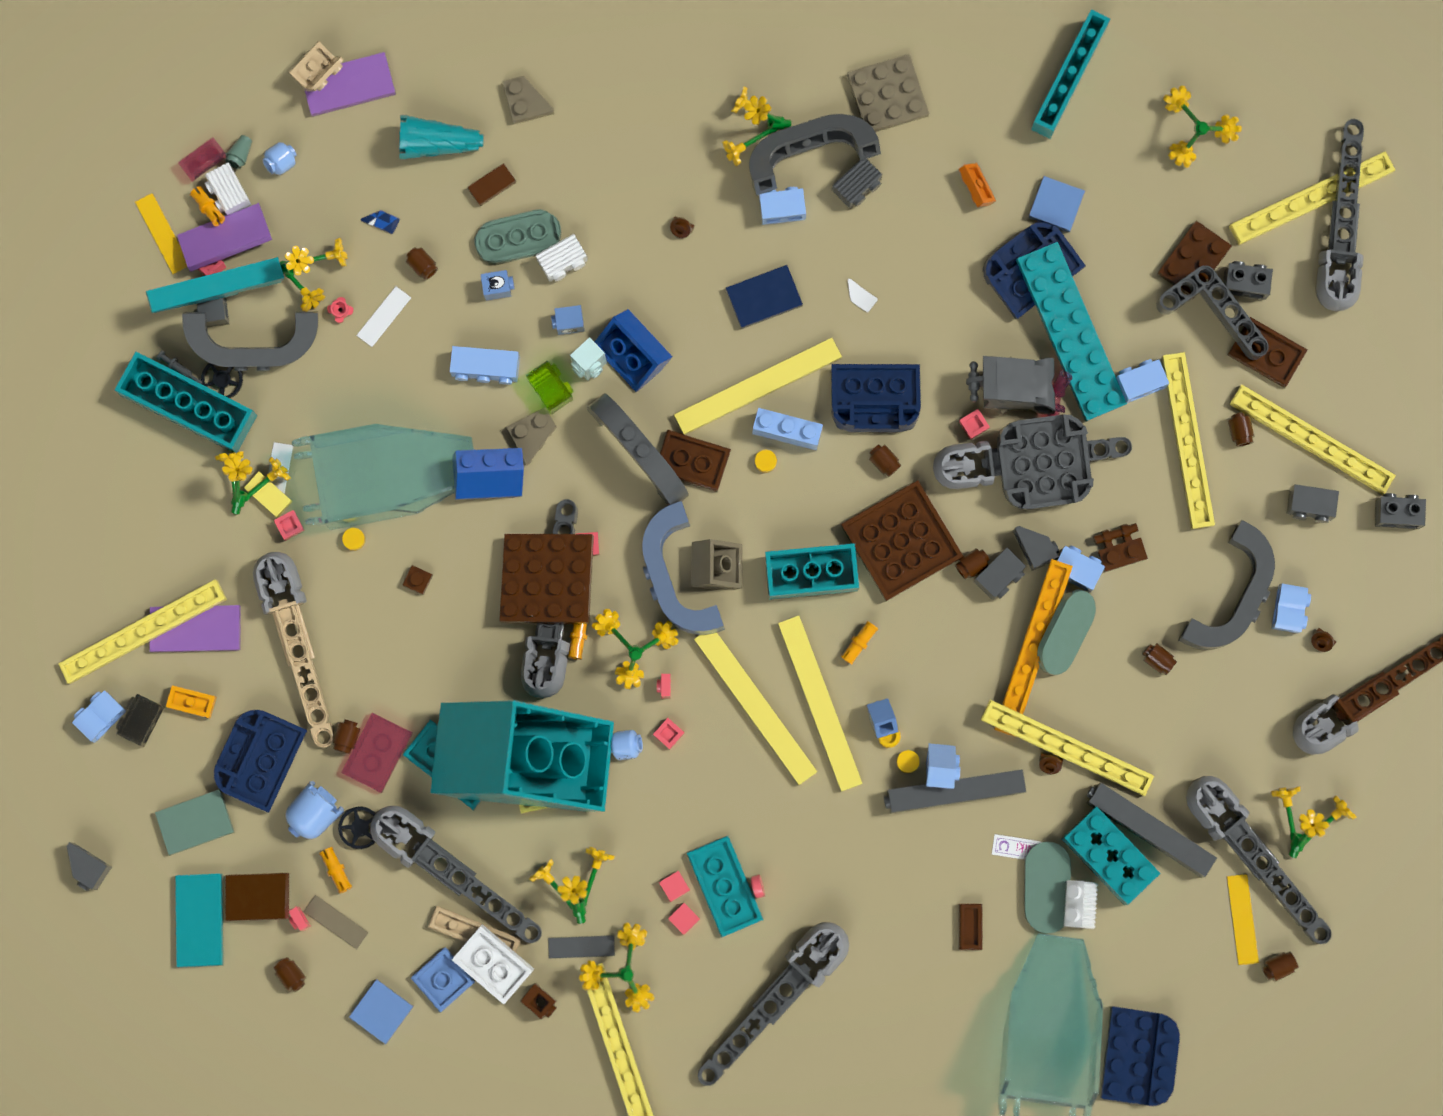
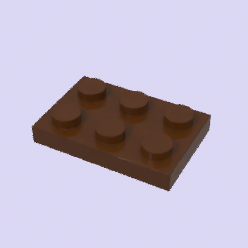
(1196, 249)

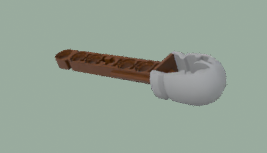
(1349, 709)

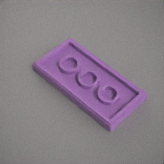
(354, 84)
(236, 234)
(211, 631)

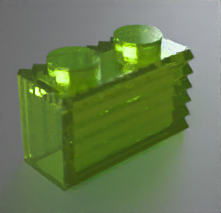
(550, 387)

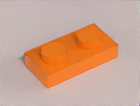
(977, 185)

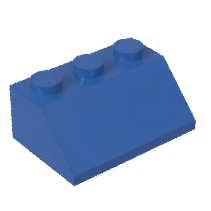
(632, 350)
(488, 473)

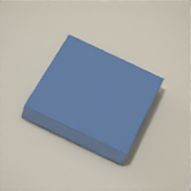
(1056, 204)
(442, 980)
(381, 1011)

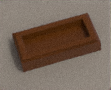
(491, 184)
(970, 927)

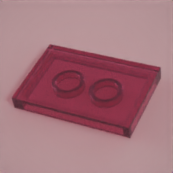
(377, 752)

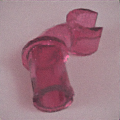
(1059, 388)

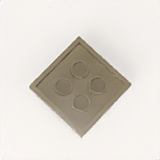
(888, 93)

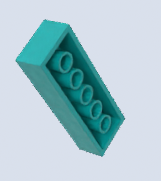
(186, 402)

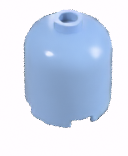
(312, 812)

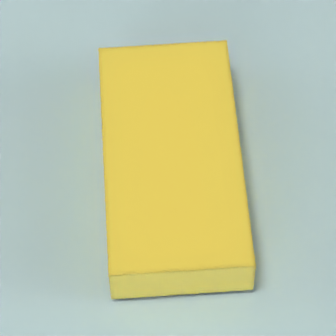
(269, 495)

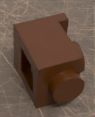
(531, 998)

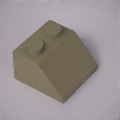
(716, 564)

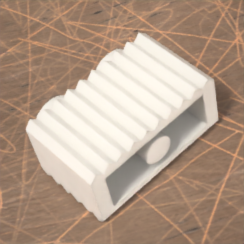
(227, 189)
(562, 258)
(1080, 904)

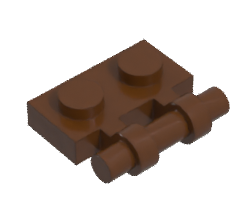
(1122, 554)

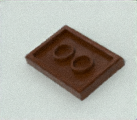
(1280, 359)
(695, 459)
(257, 897)

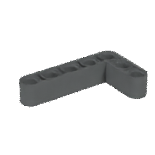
(1218, 307)

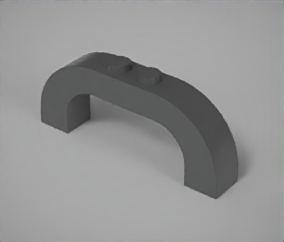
(808, 136)
(243, 357)
(657, 469)
(1246, 611)

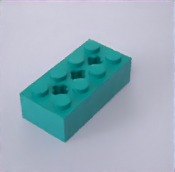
(821, 559)
(1125, 856)

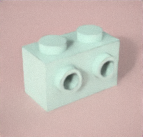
(588, 360)

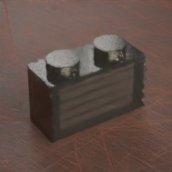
(139, 720)

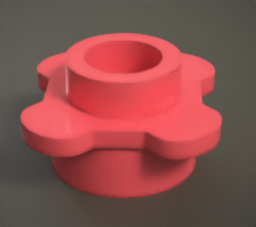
(340, 303)

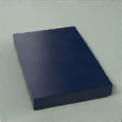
(764, 296)

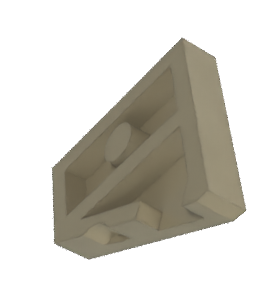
(525, 100)
(532, 433)

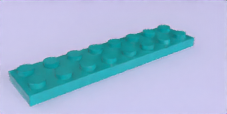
(1071, 331)

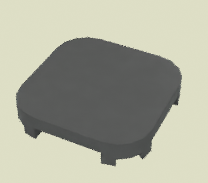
(1044, 461)

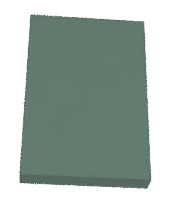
(194, 822)

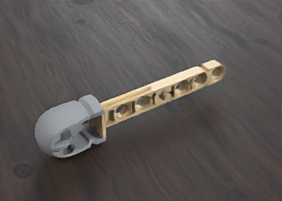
(286, 614)

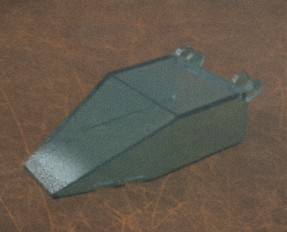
(379, 472)
(1053, 1029)

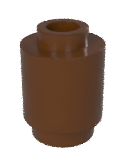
(421, 263)
(1241, 429)
(884, 460)
(972, 563)
(1159, 658)
(346, 736)
(1280, 966)
(289, 974)

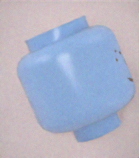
(279, 158)
(626, 745)

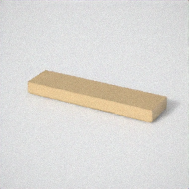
(464, 928)

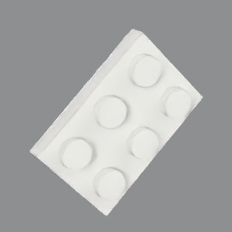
(493, 964)

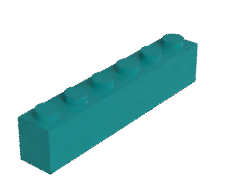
(1070, 74)

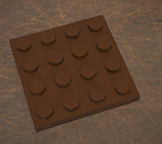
(902, 540)
(546, 578)

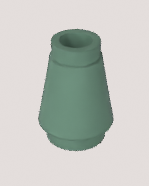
(239, 152)

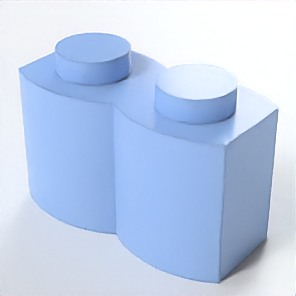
(1290, 608)
(98, 716)

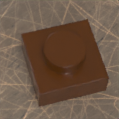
(417, 580)

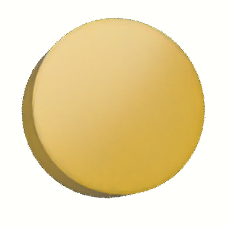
(765, 461)
(353, 539)
(890, 740)
(908, 761)

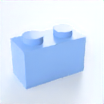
(782, 206)
(1142, 380)
(1085, 570)
(942, 766)

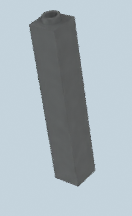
(964, 791)
(1151, 830)

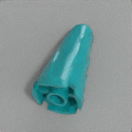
(435, 138)

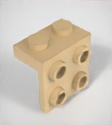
(316, 68)

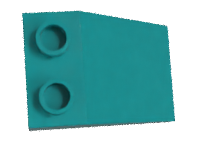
(522, 755)

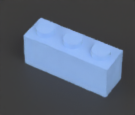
(484, 365)
(787, 429)

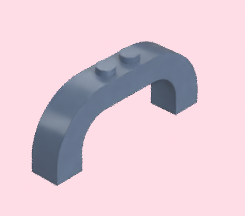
(658, 530)

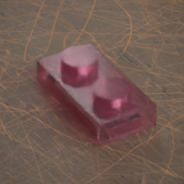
(202, 159)

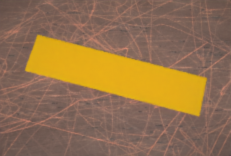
(162, 233)
(1242, 919)

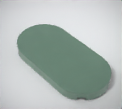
(517, 236)
(1066, 632)
(1045, 886)

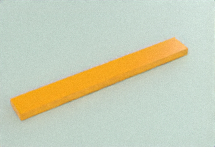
(1027, 661)

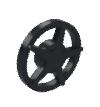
(222, 379)
(358, 827)

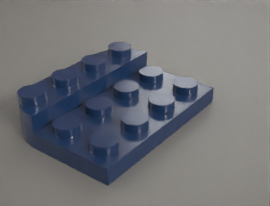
(1005, 275)
(875, 397)
(257, 758)
(1140, 1057)

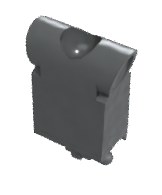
(1014, 384)

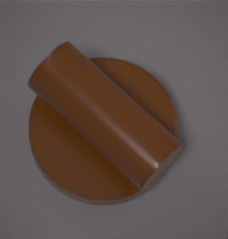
(681, 227)
(1322, 641)
(1050, 764)

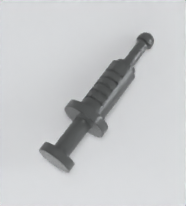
(174, 365)

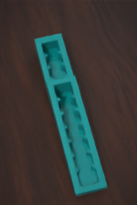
(215, 285)

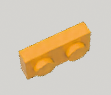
(191, 702)

